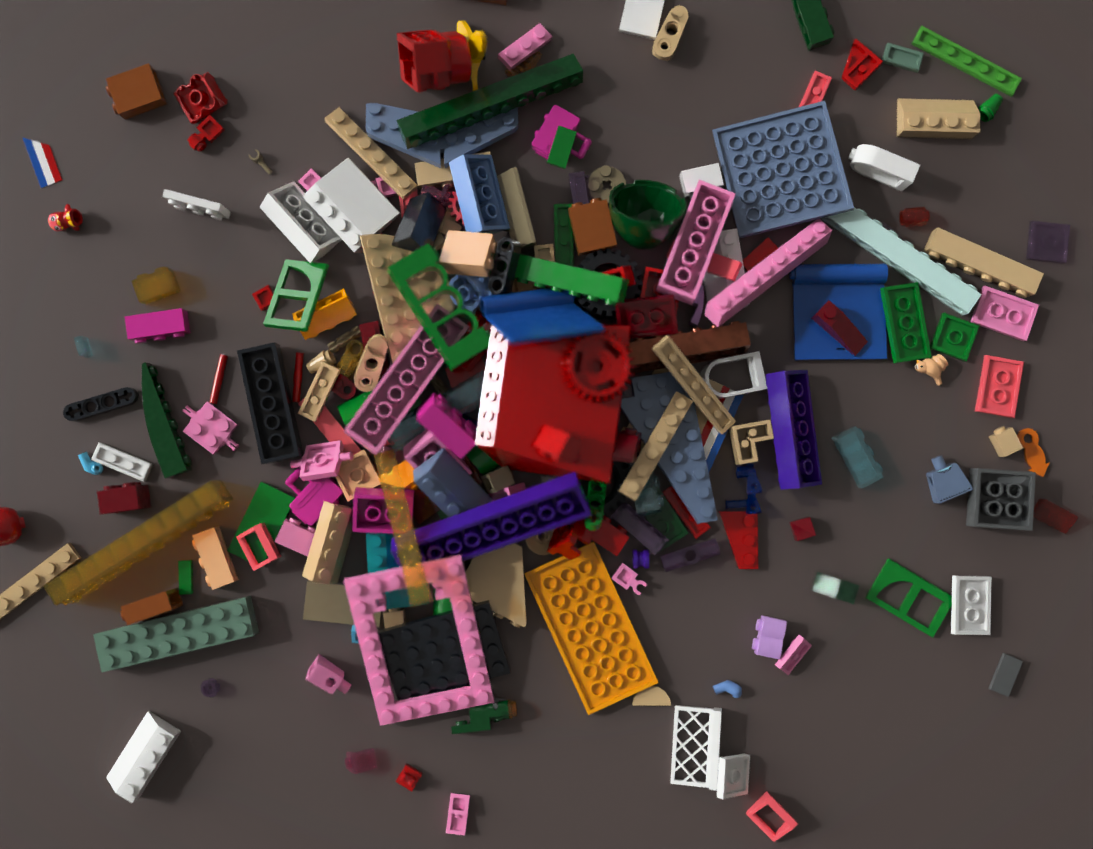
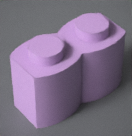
(769, 637)

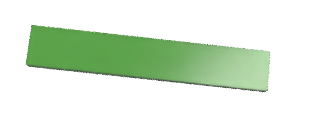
(966, 61)

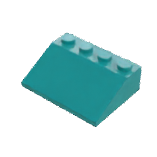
(380, 559)

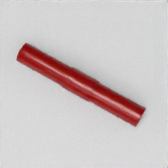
(297, 377)
(218, 379)

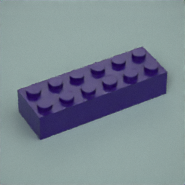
(793, 429)

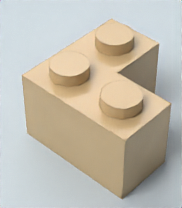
(744, 438)

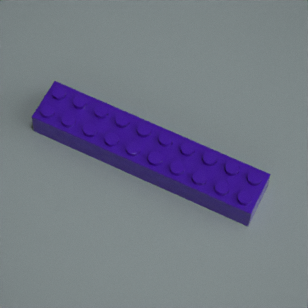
(503, 521)

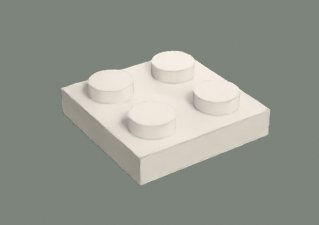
(733, 776)

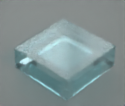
(83, 346)

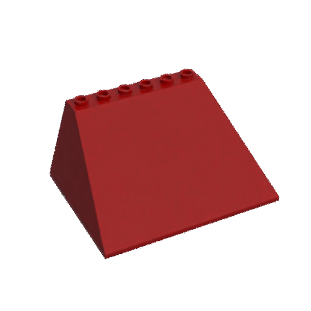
(528, 390)

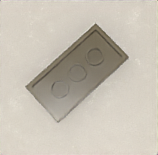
(329, 604)

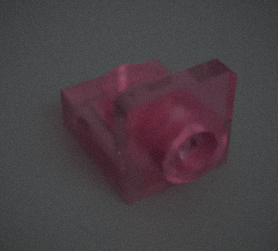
(441, 196)
(360, 761)

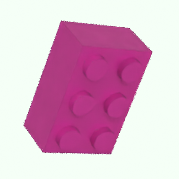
(447, 424)
(371, 512)

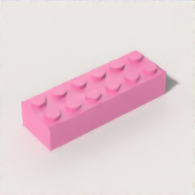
(695, 242)

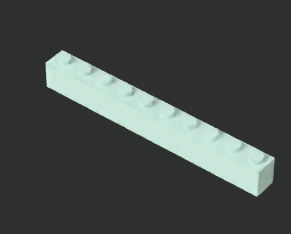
(906, 259)

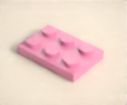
(1004, 313)

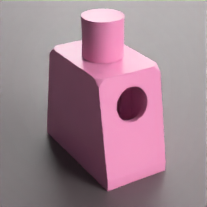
(322, 670)

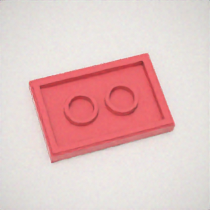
(999, 386)

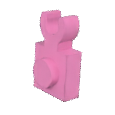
(626, 577)

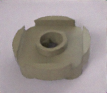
(602, 175)

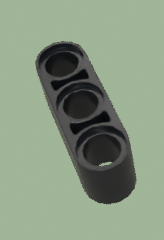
(511, 259)

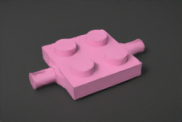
(210, 428)
(321, 460)

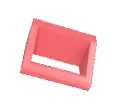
(266, 541)
(766, 798)

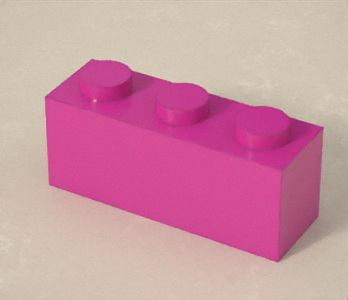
(157, 325)

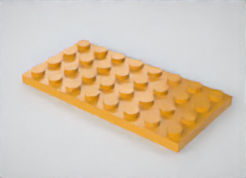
(591, 628)

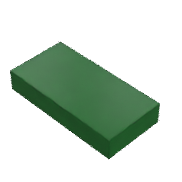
(561, 147)

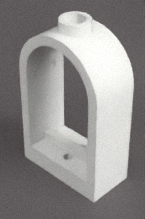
(883, 166)
(755, 368)

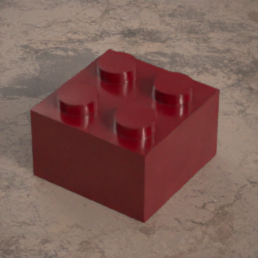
(122, 499)

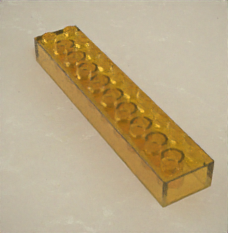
(138, 543)

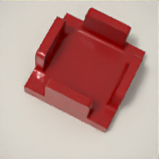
(565, 537)

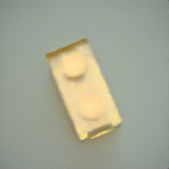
(155, 285)

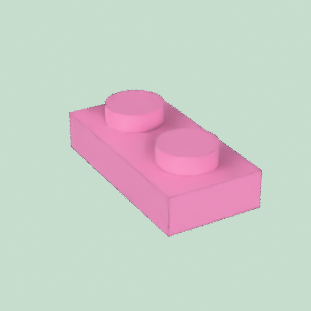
(793, 654)

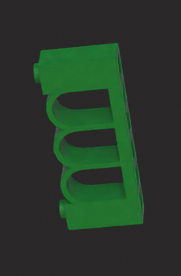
(426, 260)

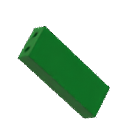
(185, 577)

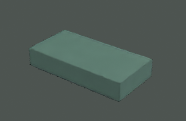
(902, 57)

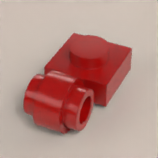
(209, 129)

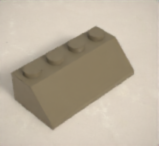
(516, 210)

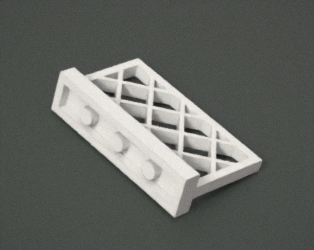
(713, 747)

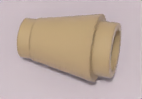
(315, 363)

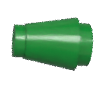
(990, 107)

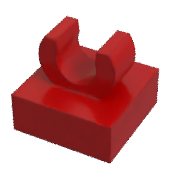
(409, 777)

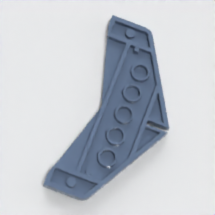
(383, 127)

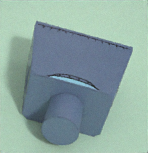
(946, 480)

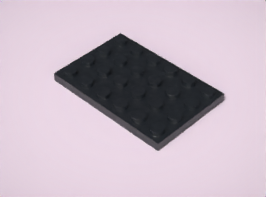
(428, 654)

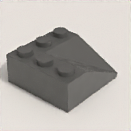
(1001, 499)

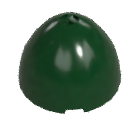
(646, 212)

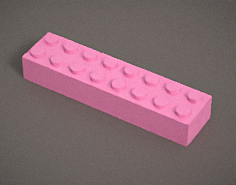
(402, 384)

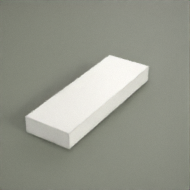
(122, 462)

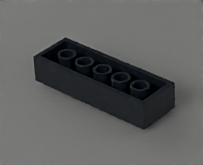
(270, 403)

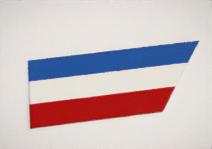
(42, 162)

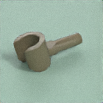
(259, 160)

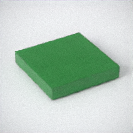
(954, 337)

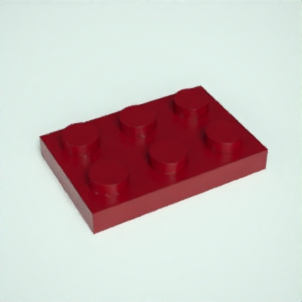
(648, 315)

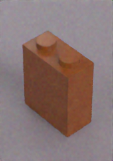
(135, 91)
(592, 226)
(151, 606)

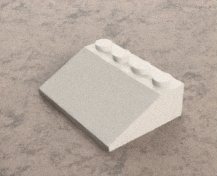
(351, 204)

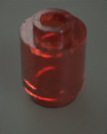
(914, 217)

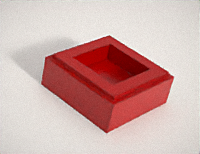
(263, 297)

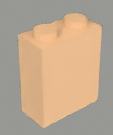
(468, 253)

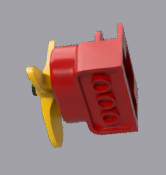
(441, 58)

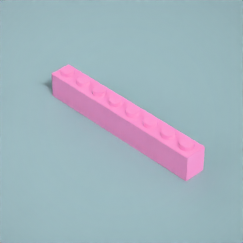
(767, 272)

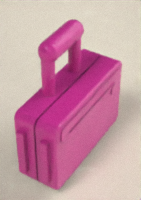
(544, 137)
(309, 502)

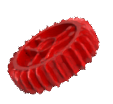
(612, 367)

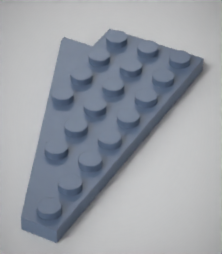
(684, 457)

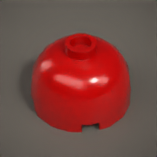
(10, 526)

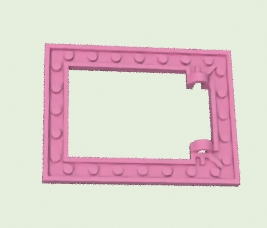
(449, 581)

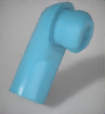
(89, 465)

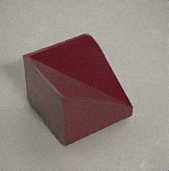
(802, 528)

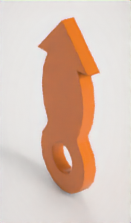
(1033, 452)

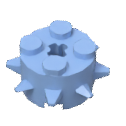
(471, 290)

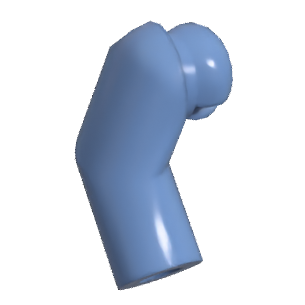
(729, 687)

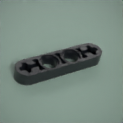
(101, 406)

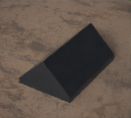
(420, 223)

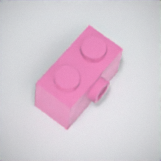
(296, 536)

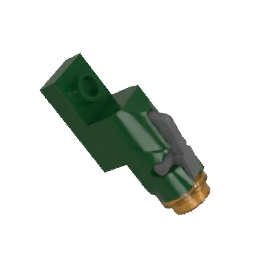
(483, 715)

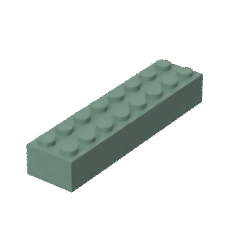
(176, 633)

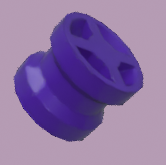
(640, 559)

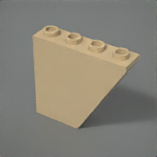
(500, 579)

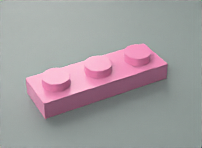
(524, 47)

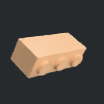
(214, 558)

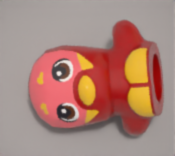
(63, 220)

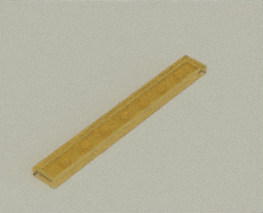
(403, 528)

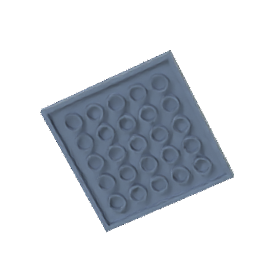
(783, 169)

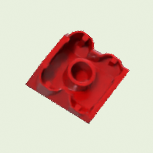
(200, 97)

